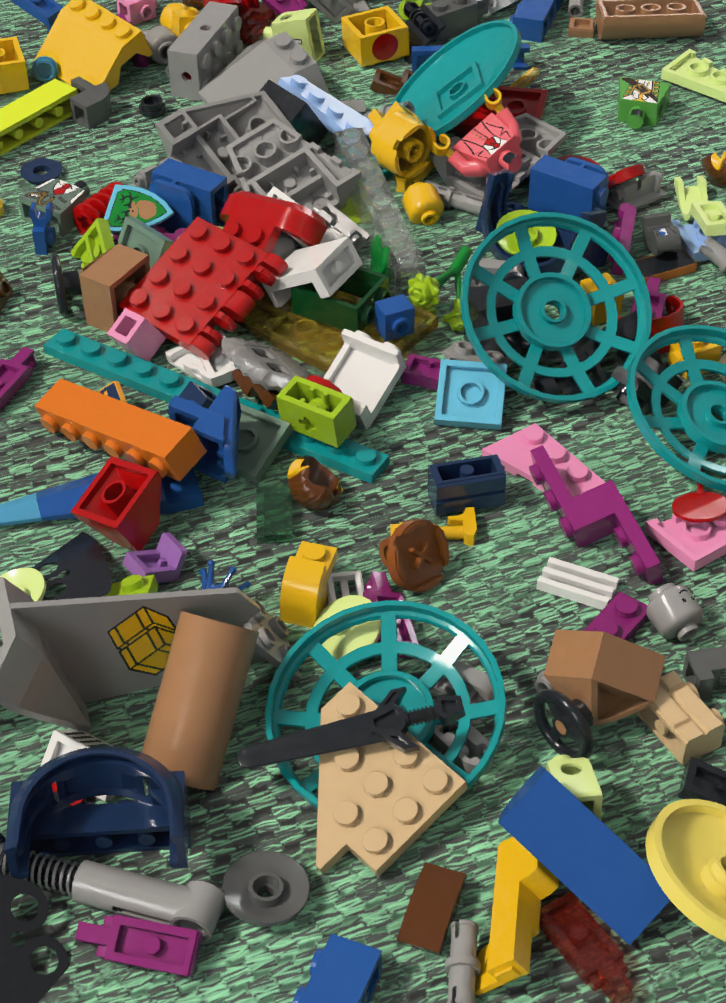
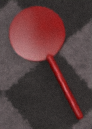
(700, 505)

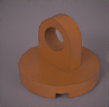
(415, 555)

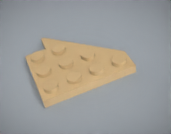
(376, 795)

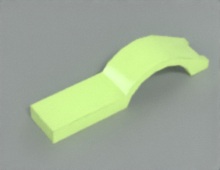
(695, 205)

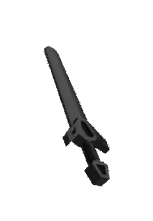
(385, 724)

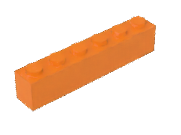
(120, 429)

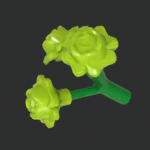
(425, 290)

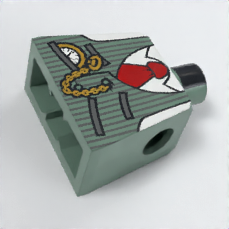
(63, 198)

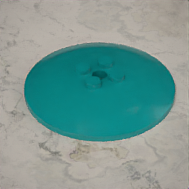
(461, 73)

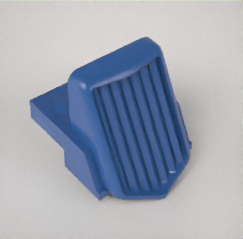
(215, 428)

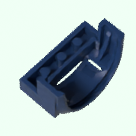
(496, 206)
(65, 830)

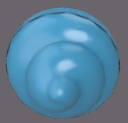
(45, 68)

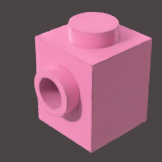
(137, 10)
(142, 338)

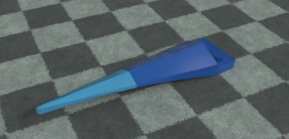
(59, 500)

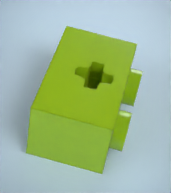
(317, 411)

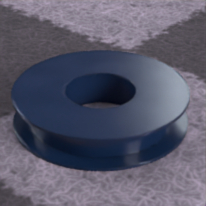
(53, 168)

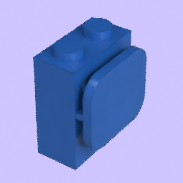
(567, 186)
(189, 194)

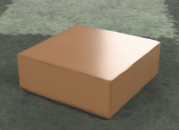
(581, 27)

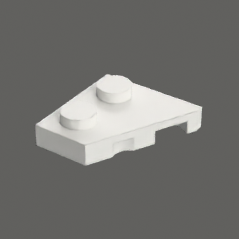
(213, 372)

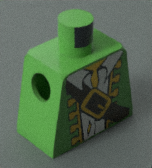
(642, 101)

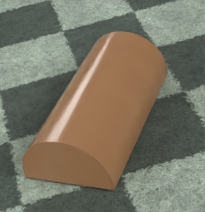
(649, 19)
(199, 697)

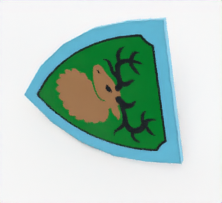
(136, 203)

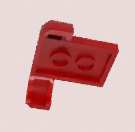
(517, 100)
(263, 218)

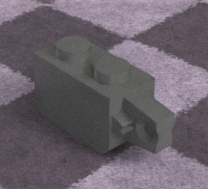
(457, 15)

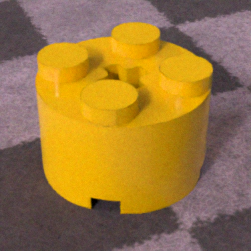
(402, 144)

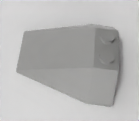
(263, 61)
(203, 131)

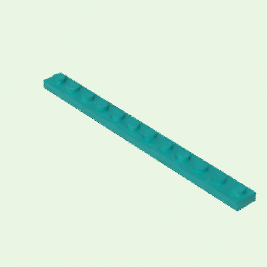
(165, 384)

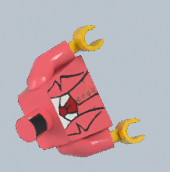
(487, 147)

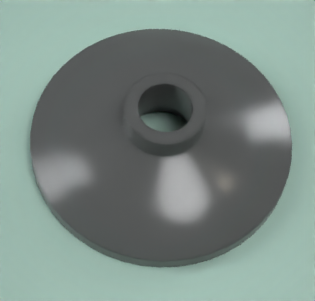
(265, 873)

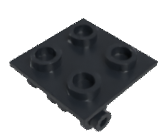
(422, 26)

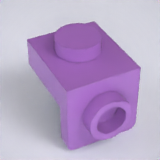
(164, 561)

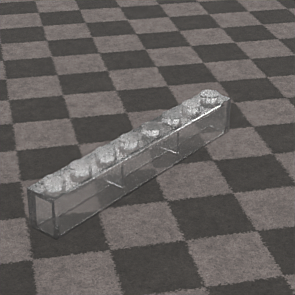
(379, 209)

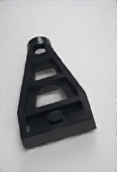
(567, 386)

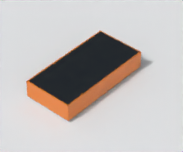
(666, 265)

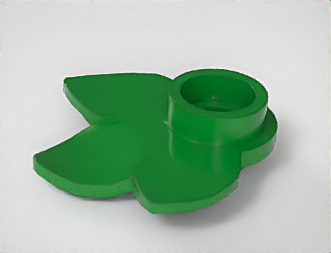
(379, 257)

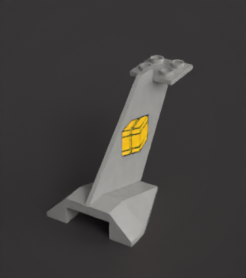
(108, 646)

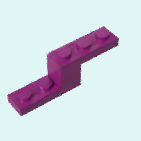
(595, 516)

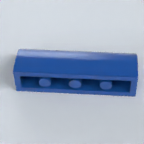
(584, 854)

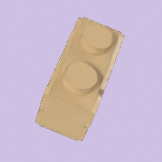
(683, 719)

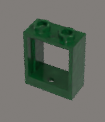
(362, 283)

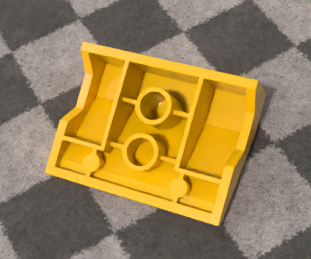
(92, 43)

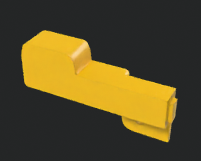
(515, 918)

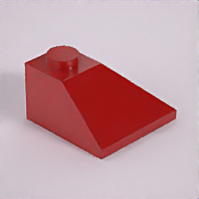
(122, 503)

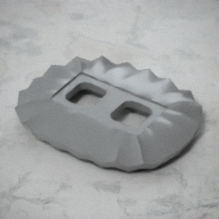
(256, 359)

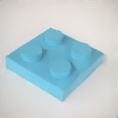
(469, 395)

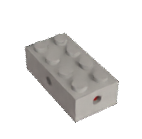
(204, 49)

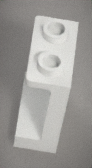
(323, 265)
(366, 373)

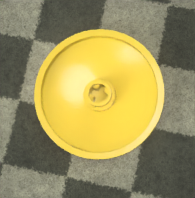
(689, 860)

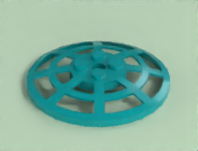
(565, 295)
(693, 406)
(380, 683)

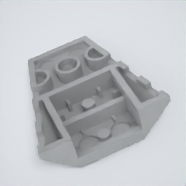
(537, 140)
(299, 169)

